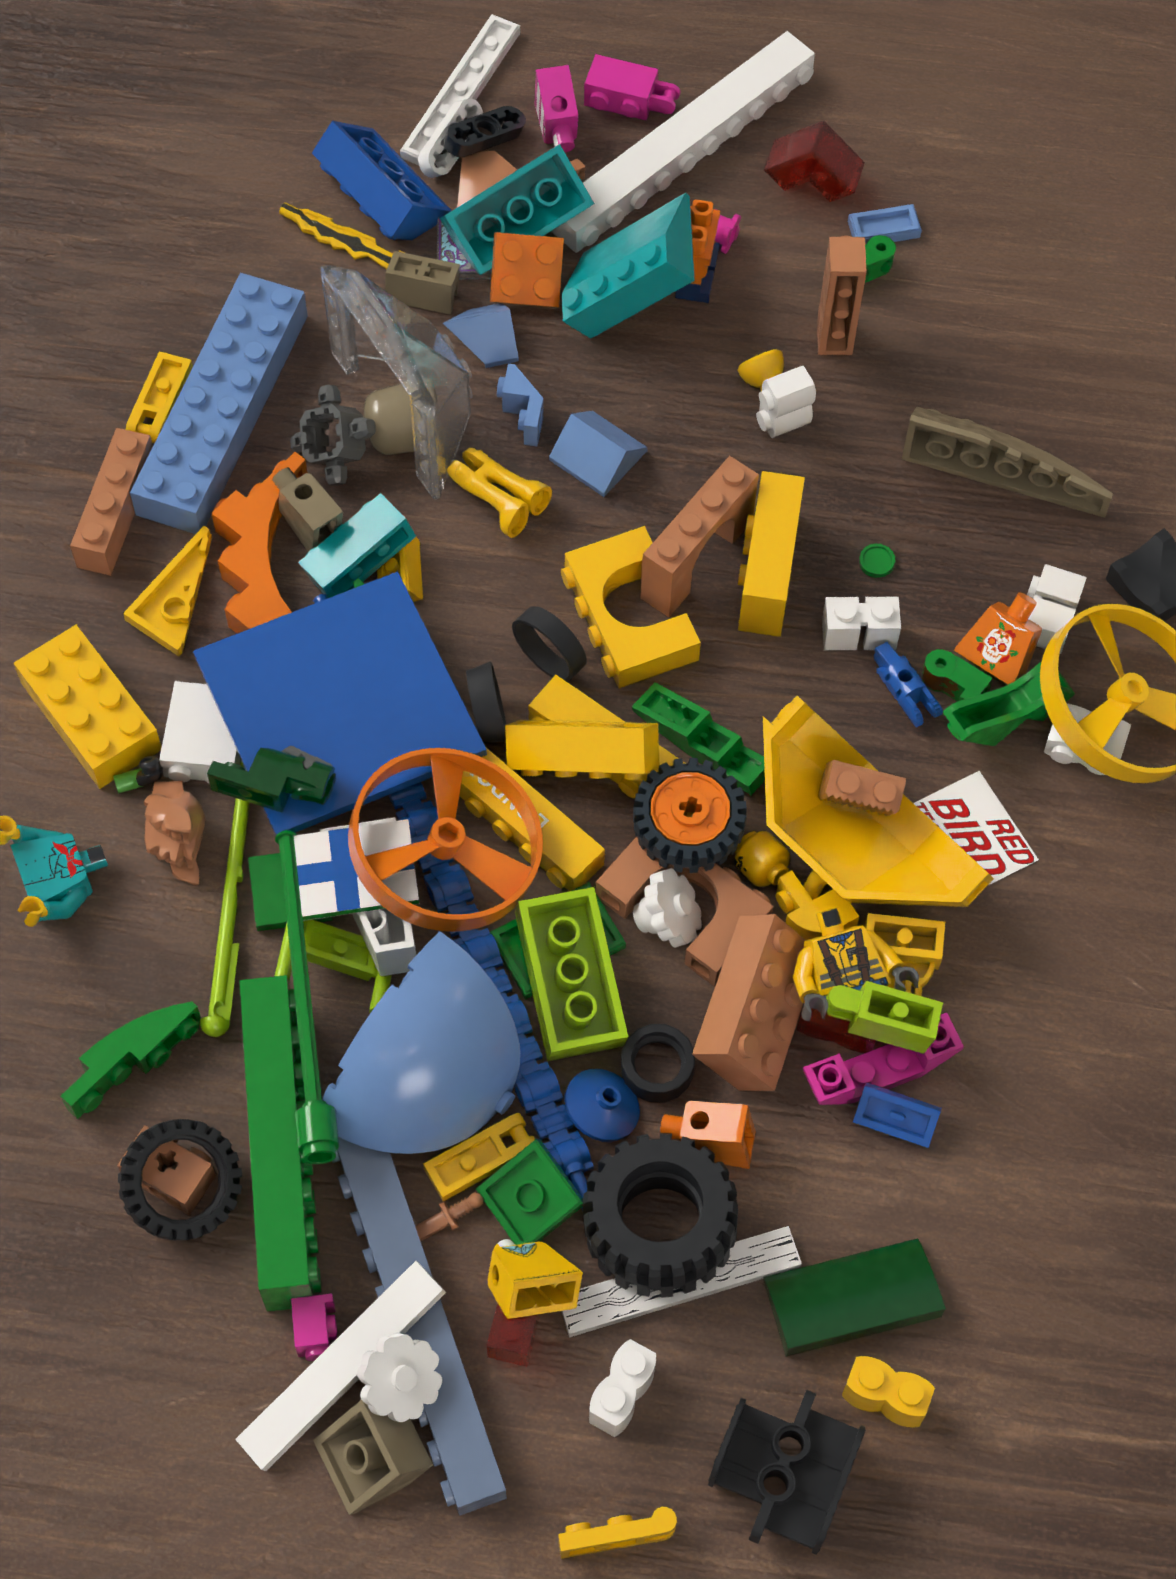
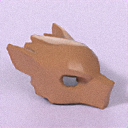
(174, 828)

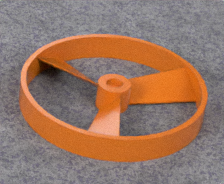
(448, 840)

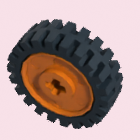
(695, 840)

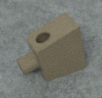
(307, 507)

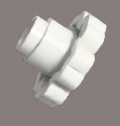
(669, 909)
(399, 1377)

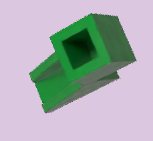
(997, 713)

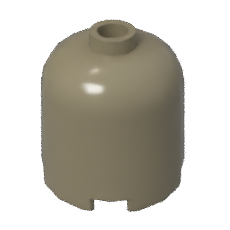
(392, 419)

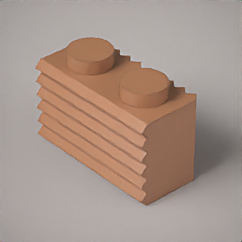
(862, 788)

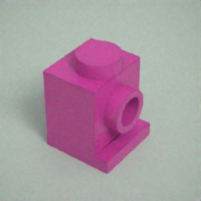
(313, 1325)

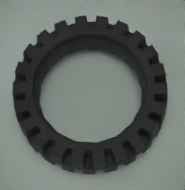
(224, 1198)

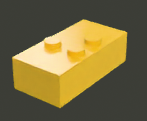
(770, 547)

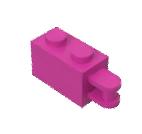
(628, 89)

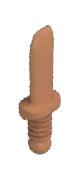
(448, 1215)

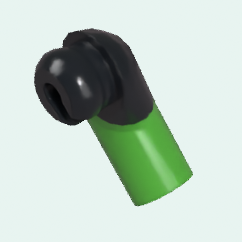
(148, 773)

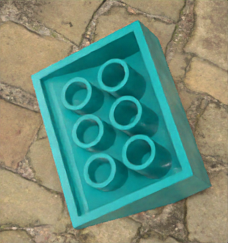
(631, 270)

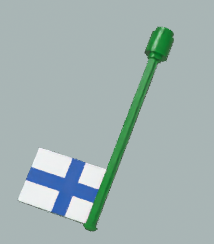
(316, 885)

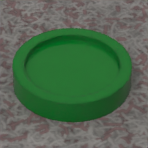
(877, 560)

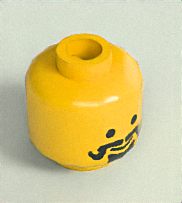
(762, 858)

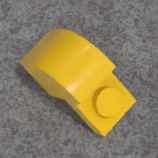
(802, 916)

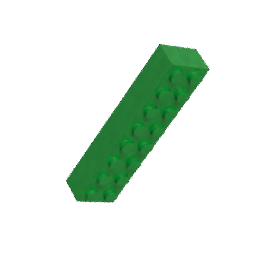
(279, 1181)

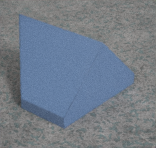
(487, 333)

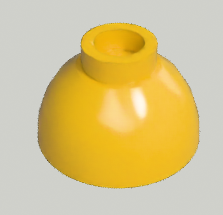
(762, 367)

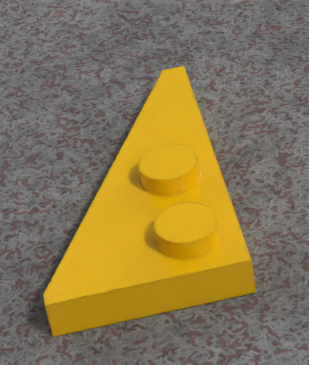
(169, 601)

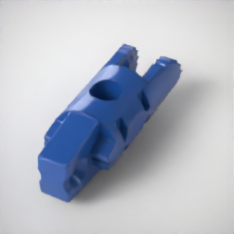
(905, 684)

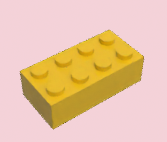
(88, 706)

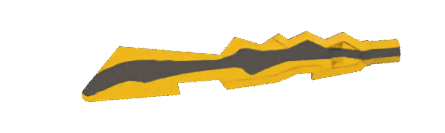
(338, 236)

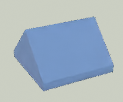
(595, 451)

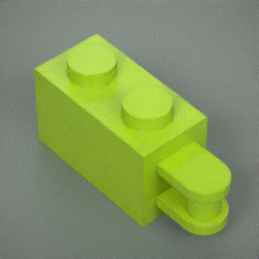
(887, 1015)

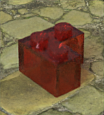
(816, 157)

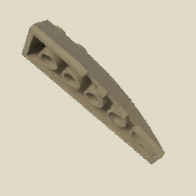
(1000, 461)

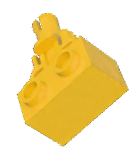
(915, 942)

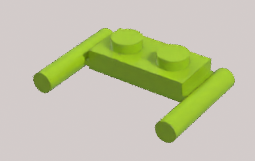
(337, 951)

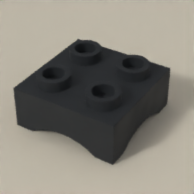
(1148, 576)

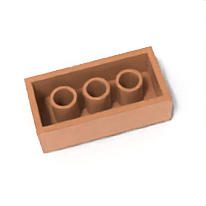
(753, 1005)

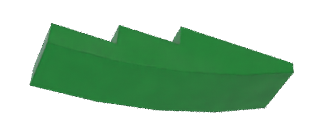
(699, 736)

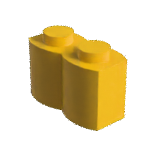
(898, 1395)

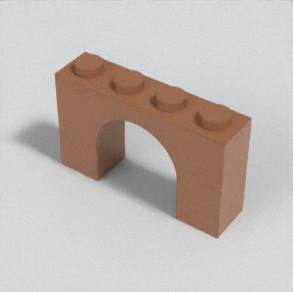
(716, 508)
(630, 873)

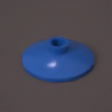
(593, 1113)

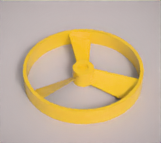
(1124, 695)

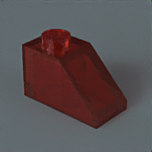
(512, 1338)

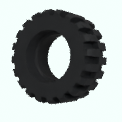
(669, 1166)

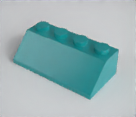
(524, 203)

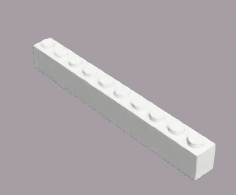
(689, 137)

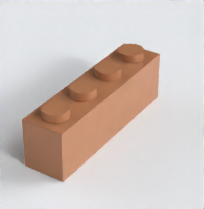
(841, 295)
(110, 504)

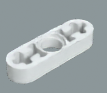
(435, 144)

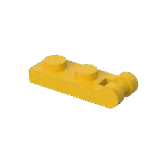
(159, 394)
(477, 1157)
(619, 1533)

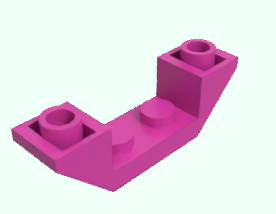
(885, 1067)

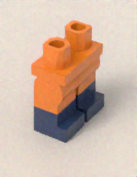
(705, 251)

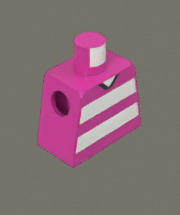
(556, 106)

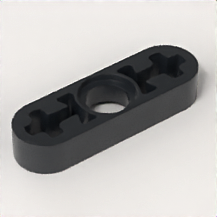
(476, 141)

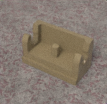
(423, 281)

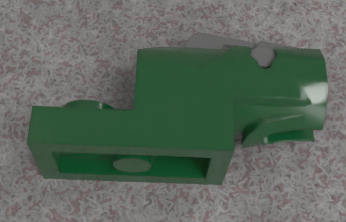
(274, 778)

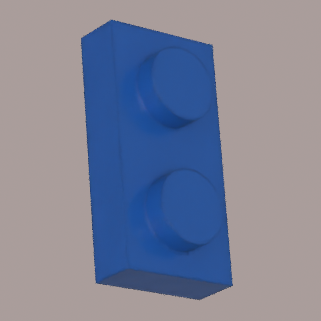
(897, 1115)

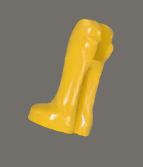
(529, 495)

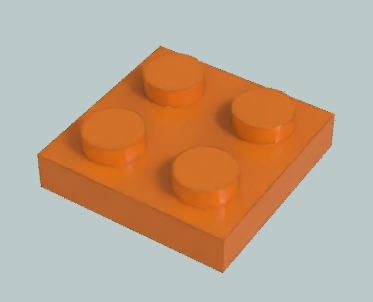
(526, 270)

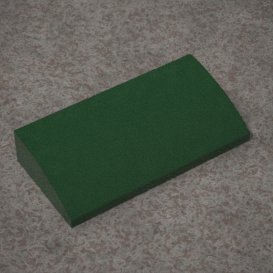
(853, 1297)

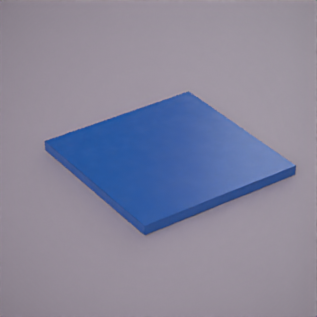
(343, 684)

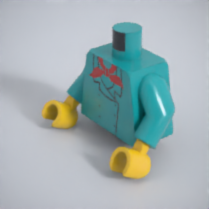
(50, 870)

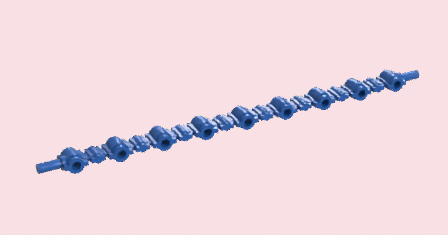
(536, 1083)

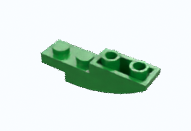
(141, 1043)

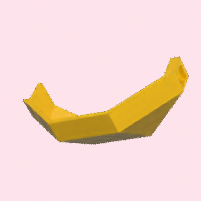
(853, 850)

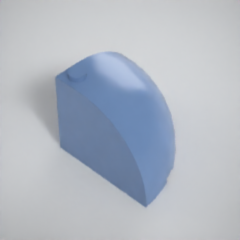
(428, 1058)

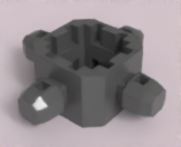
(352, 430)

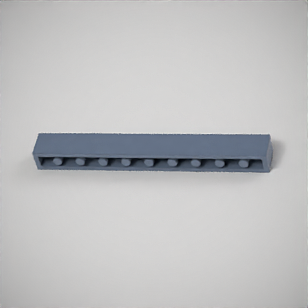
(394, 1246)

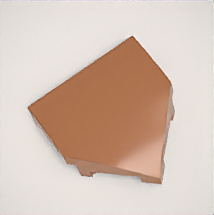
(481, 172)

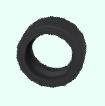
(657, 1034)

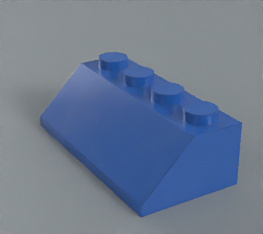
(379, 181)

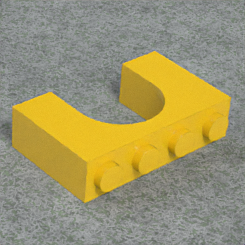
(627, 651)

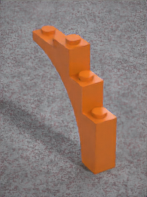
(246, 564)

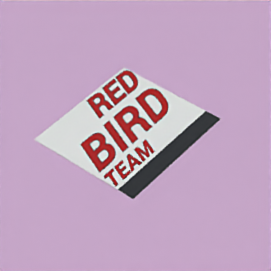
(979, 825)

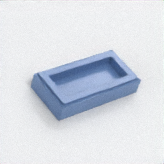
(895, 222)

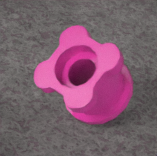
(727, 231)

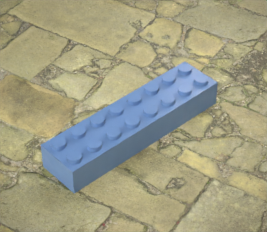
(219, 404)

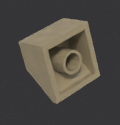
(371, 1456)

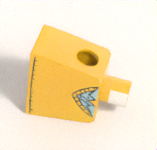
(532, 1279)

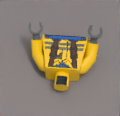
(844, 959)

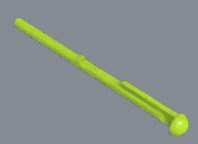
(226, 956)

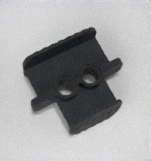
(811, 1478)

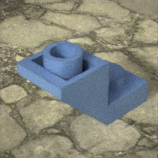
(523, 399)

